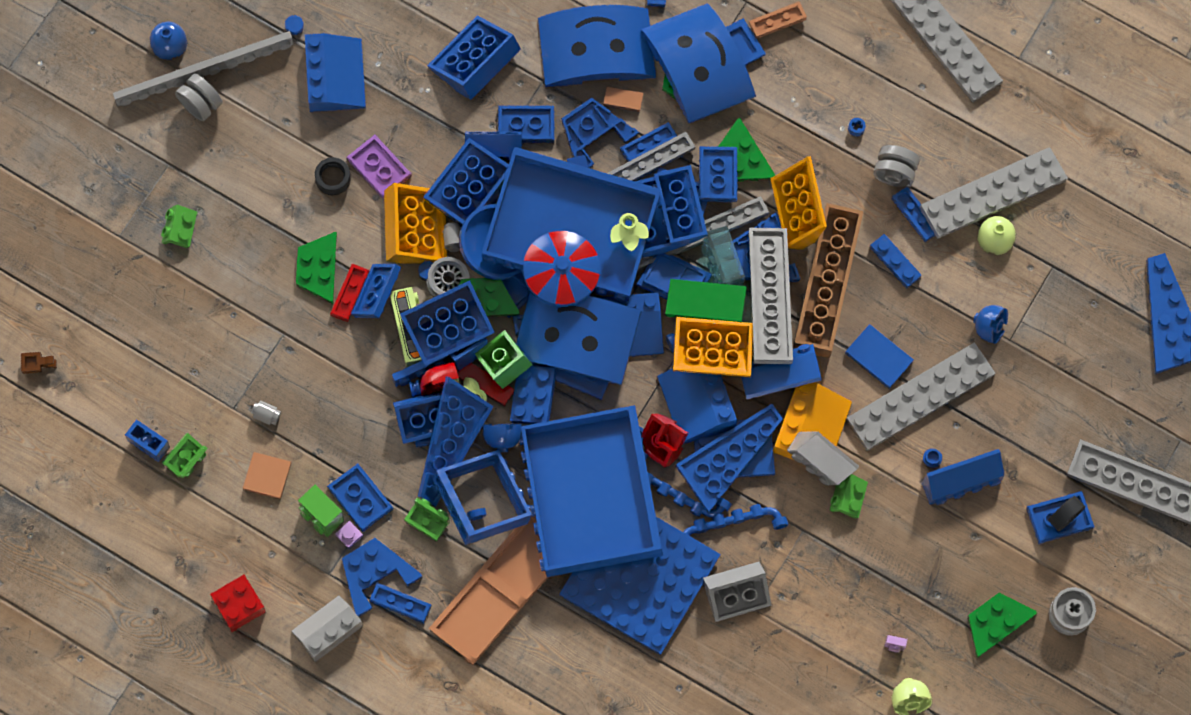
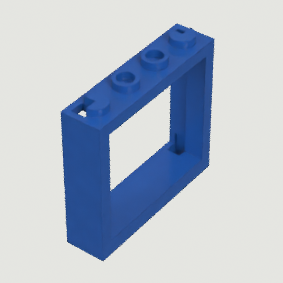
(455, 508)

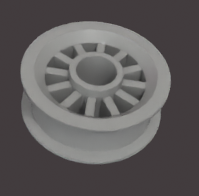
(439, 265)

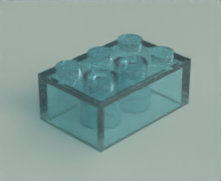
(722, 257)

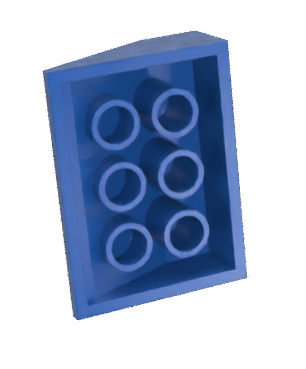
(474, 56)
(334, 72)
(468, 182)
(447, 323)
(648, 335)
(697, 403)

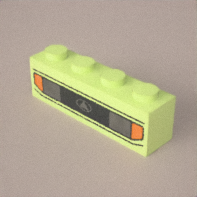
(402, 301)

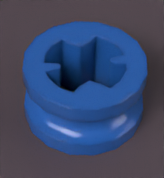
(854, 122)
(415, 389)

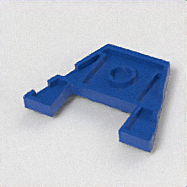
(589, 123)
(742, 248)
(368, 566)

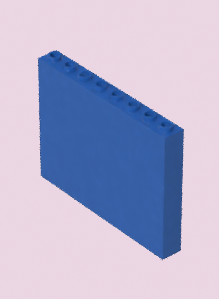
(557, 195)
(590, 491)

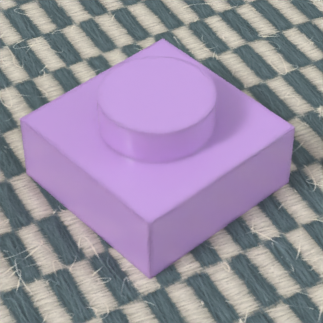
(349, 535)
(895, 644)

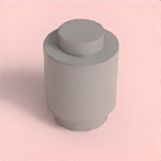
(451, 236)
(266, 413)

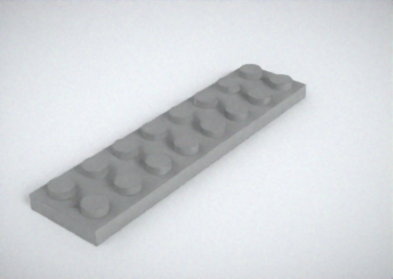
(950, 46)
(993, 192)
(770, 296)
(920, 396)
(1132, 480)

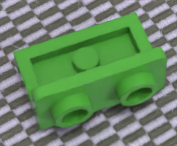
(179, 226)
(184, 456)
(849, 496)
(427, 519)

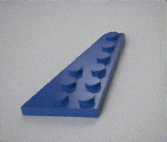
(1168, 316)
(455, 429)
(720, 462)

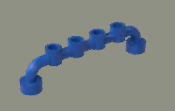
(682, 499)
(738, 517)

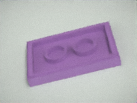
(378, 165)

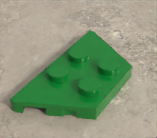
(750, 160)
(317, 266)
(493, 297)
(996, 621)

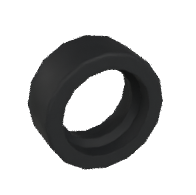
(332, 162)
(1066, 513)

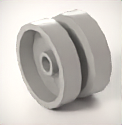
(198, 97)
(896, 166)
(1072, 622)

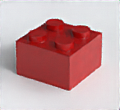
(238, 603)

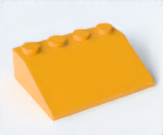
(799, 204)
(412, 226)
(713, 347)
(812, 410)

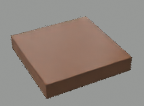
(267, 475)

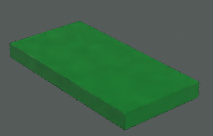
(705, 300)

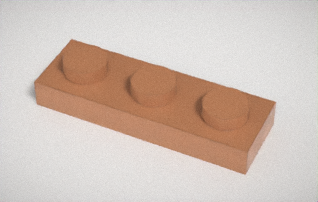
(777, 20)

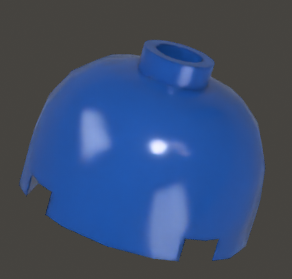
(168, 40)
(990, 322)
(502, 435)

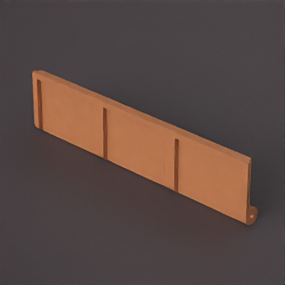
(493, 595)

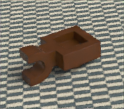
(33, 362)

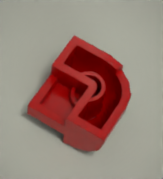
(435, 377)
(663, 439)

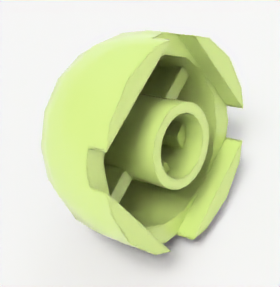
(996, 235)
(910, 696)

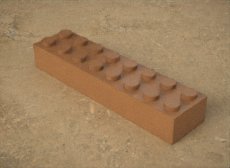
(828, 279)

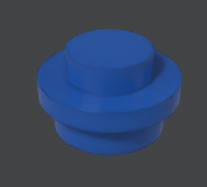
(932, 458)

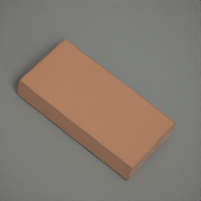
(623, 99)

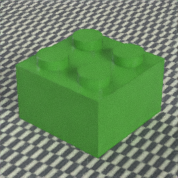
(503, 359)
(320, 511)

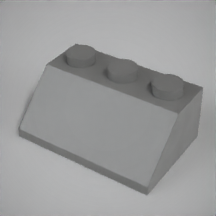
(821, 457)
(737, 591)
(327, 628)

